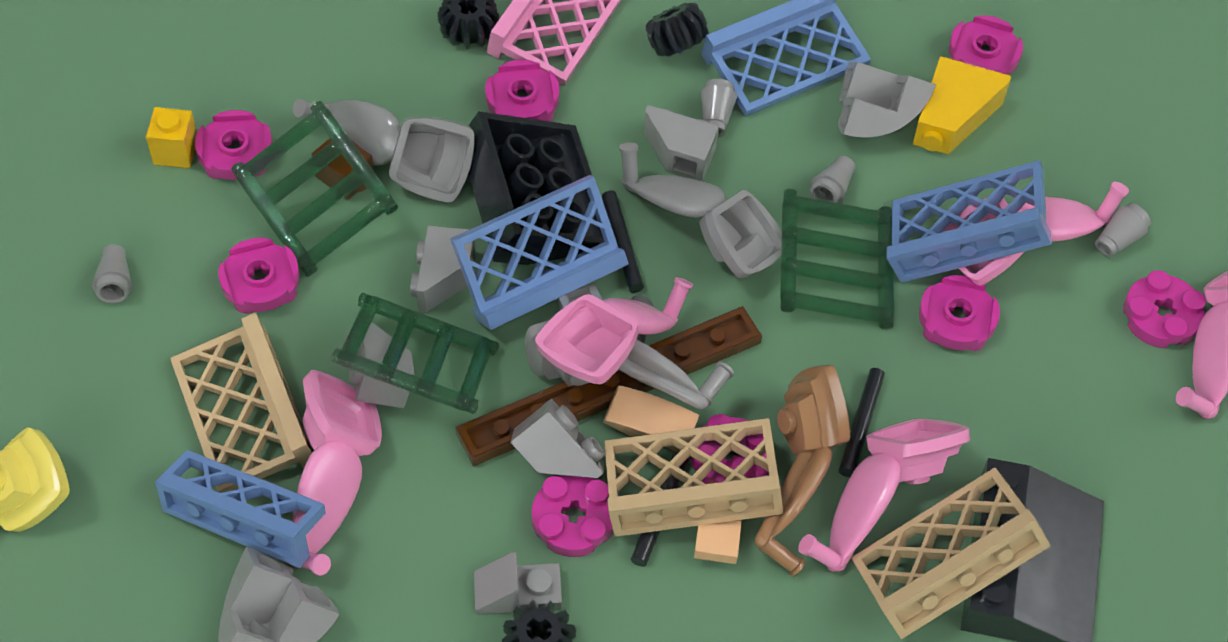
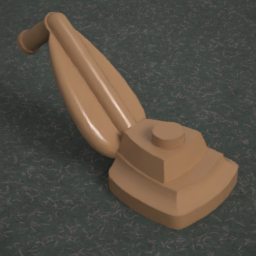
(813, 425)

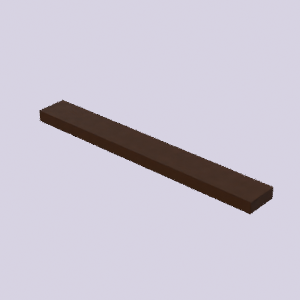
(689, 350)

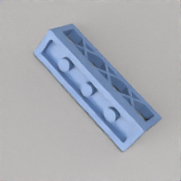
(229, 512)

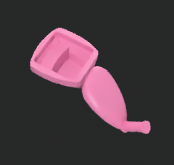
(1065, 219)
(596, 336)
(1210, 354)
(339, 434)
(899, 453)

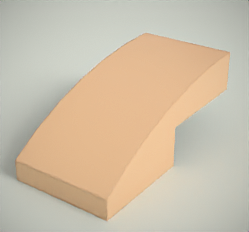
(645, 414)
(718, 542)

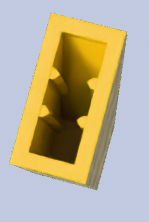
(959, 104)

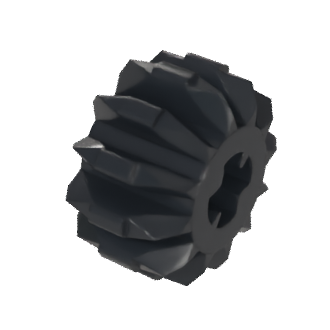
(467, 20)
(677, 29)
(539, 623)

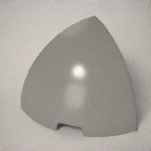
(879, 100)
(272, 604)

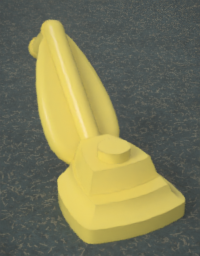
(30, 481)

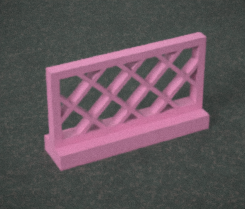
(520, 15)

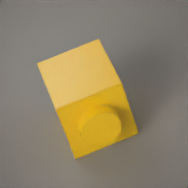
(172, 137)

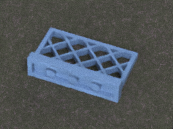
(766, 29)
(972, 240)
(547, 284)

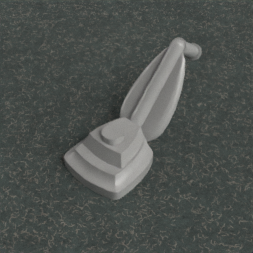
(424, 153)
(733, 229)
(643, 365)

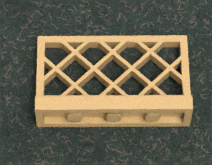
(270, 384)
(695, 501)
(961, 571)

